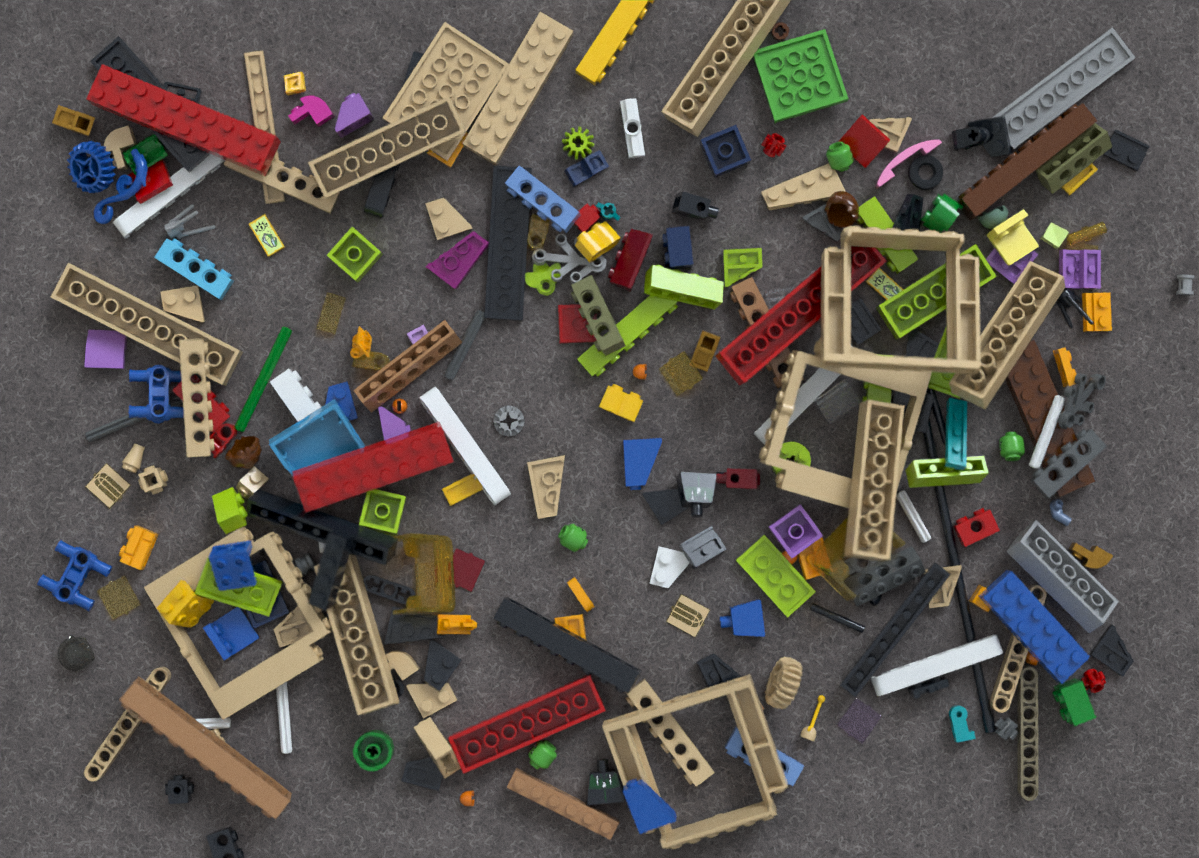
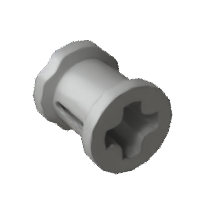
(1185, 285)

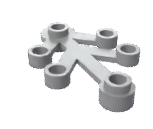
(571, 261)

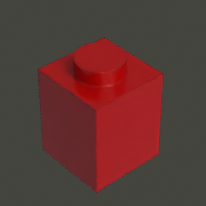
(588, 217)

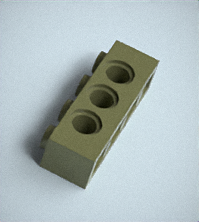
(1074, 158)
(588, 288)

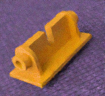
(361, 344)
(455, 624)

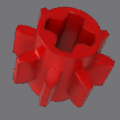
(773, 145)
(1093, 680)

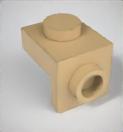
(251, 482)

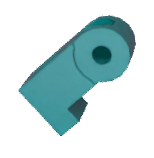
(959, 724)

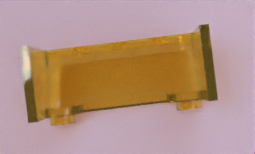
(829, 556)
(433, 574)

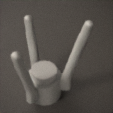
(175, 226)

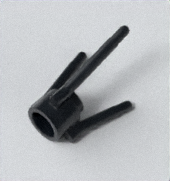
(1070, 298)

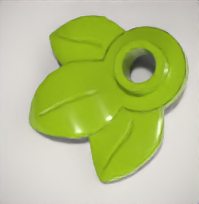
(541, 275)

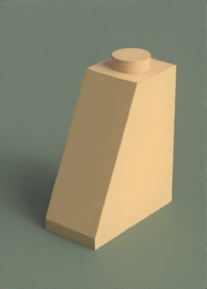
(437, 747)

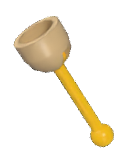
(809, 731)

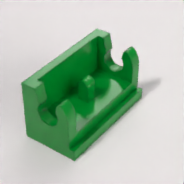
(151, 149)

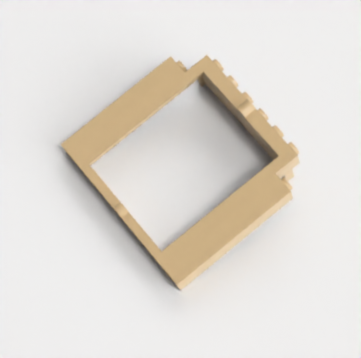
(961, 301)
(820, 483)
(275, 669)
(757, 740)

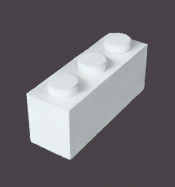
(294, 394)

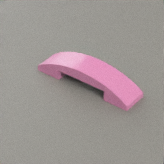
(924, 147)

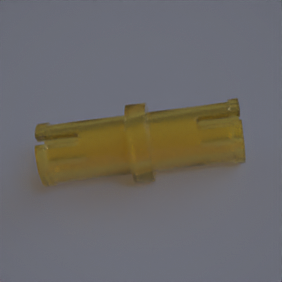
(1086, 233)

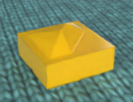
(294, 83)

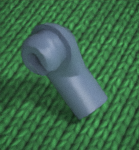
(1057, 512)

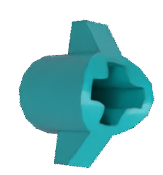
(608, 211)

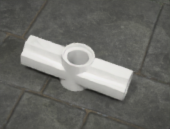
(631, 116)

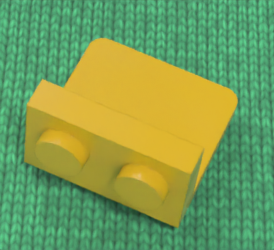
(183, 606)

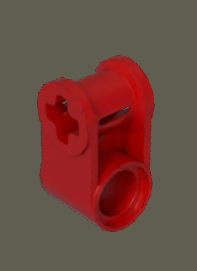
(220, 441)

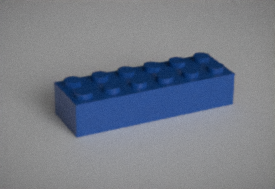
(1034, 626)

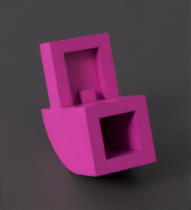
(312, 106)

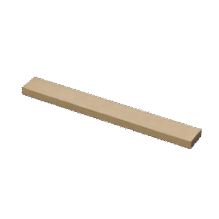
(262, 109)

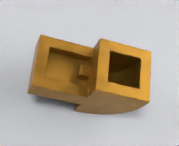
(73, 120)
(705, 350)
(1094, 558)

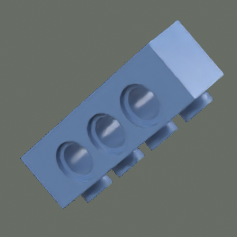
(520, 178)
(792, 767)

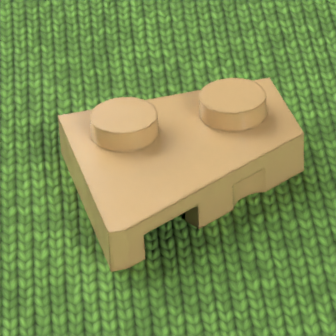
(446, 219)
(945, 593)

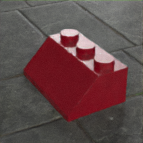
(630, 259)

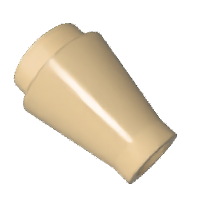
(133, 459)

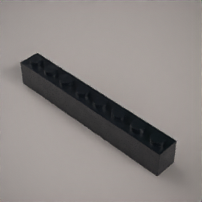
(317, 525)
(895, 629)
(567, 644)

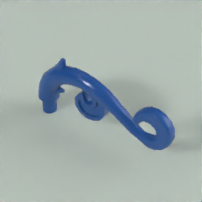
(121, 186)

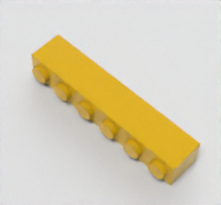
(611, 39)

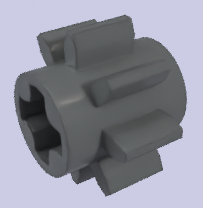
(1006, 728)

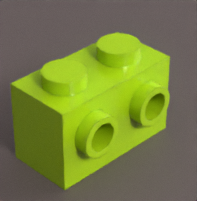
(229, 510)

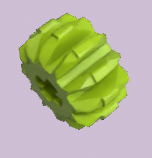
(572, 146)

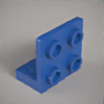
(232, 565)
(231, 633)

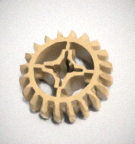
(783, 682)

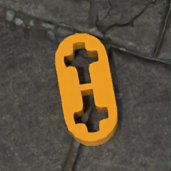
(580, 594)

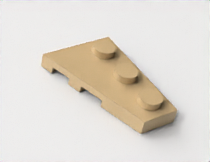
(546, 484)

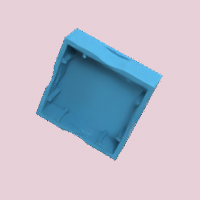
(316, 438)

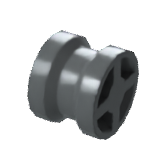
(305, 564)

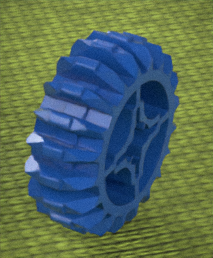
(97, 166)

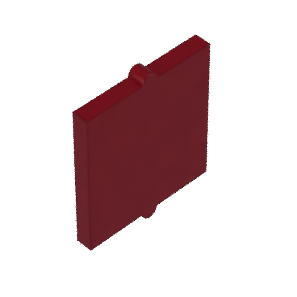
(466, 569)

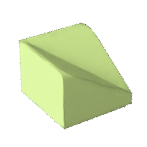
(1054, 235)

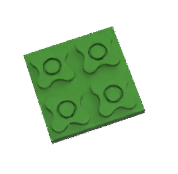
(800, 76)

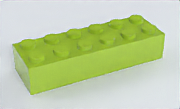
(925, 298)

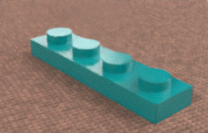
(956, 434)

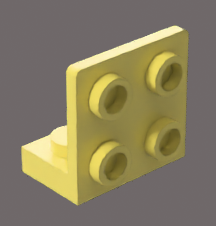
(1013, 238)

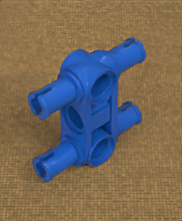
(157, 394)
(74, 575)

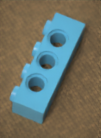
(167, 256)

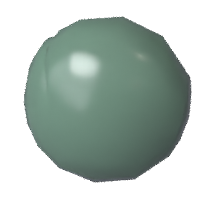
(994, 217)

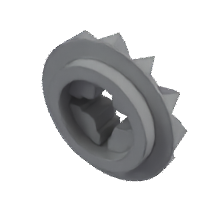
(516, 426)

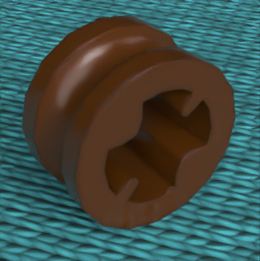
(784, 27)

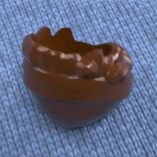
(842, 209)
(244, 452)

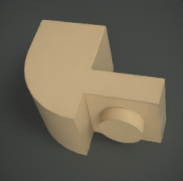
(117, 142)
(402, 663)

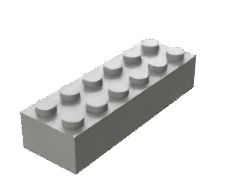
(1062, 576)

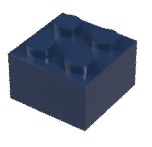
(725, 151)
(678, 248)

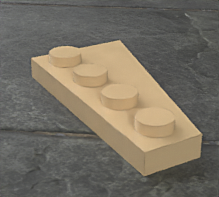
(808, 187)

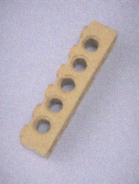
(288, 187)
(194, 447)
(703, 769)

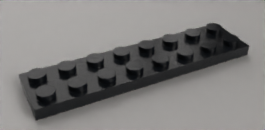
(122, 58)
(506, 249)

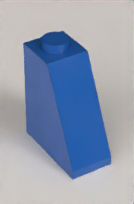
(639, 459)
(647, 806)

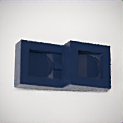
(586, 168)

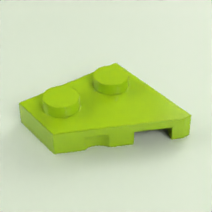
(740, 263)

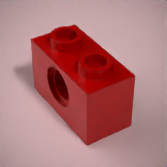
(987, 527)

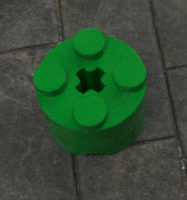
(942, 214)
(365, 757)

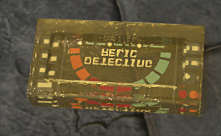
(331, 313)

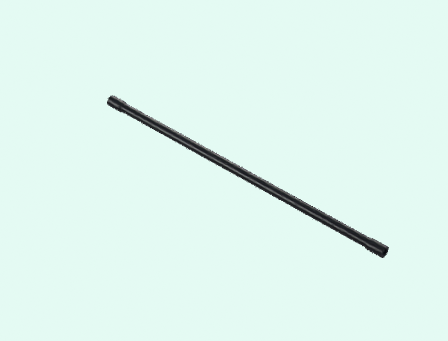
(987, 716)

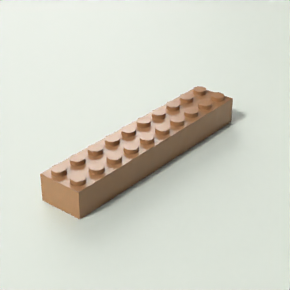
(206, 747)

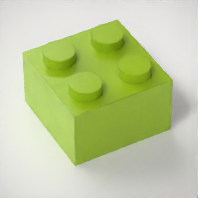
(354, 254)
(382, 511)

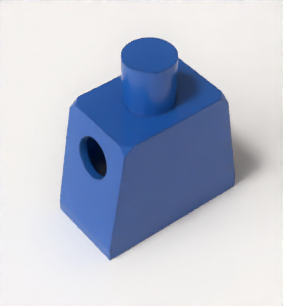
(745, 619)

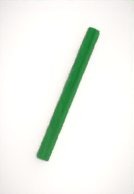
(263, 379)

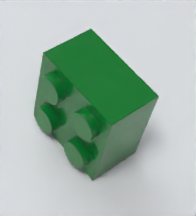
(1074, 702)

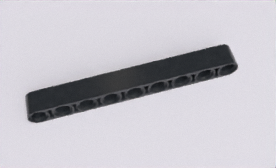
(384, 181)

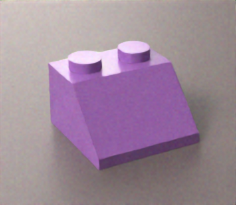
(352, 115)
(795, 531)

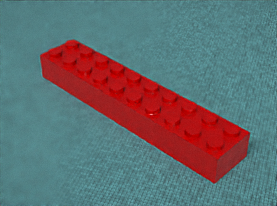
(183, 120)
(789, 319)

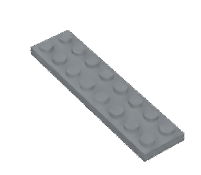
(1065, 86)

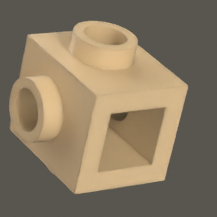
(146, 480)

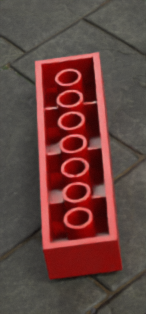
(372, 466)
(526, 723)

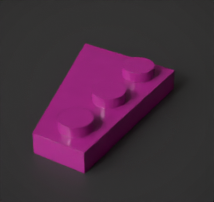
(459, 260)

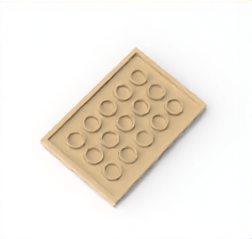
(450, 68)

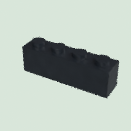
(331, 568)

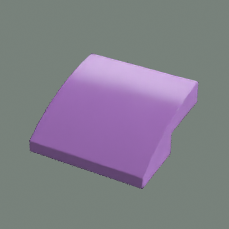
(1080, 268)
(1013, 271)
(105, 349)

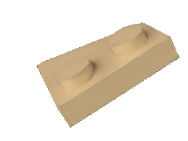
(894, 129)
(184, 302)
(292, 628)
(430, 700)

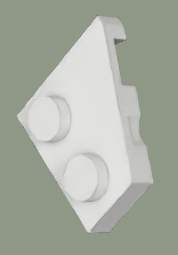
(667, 566)

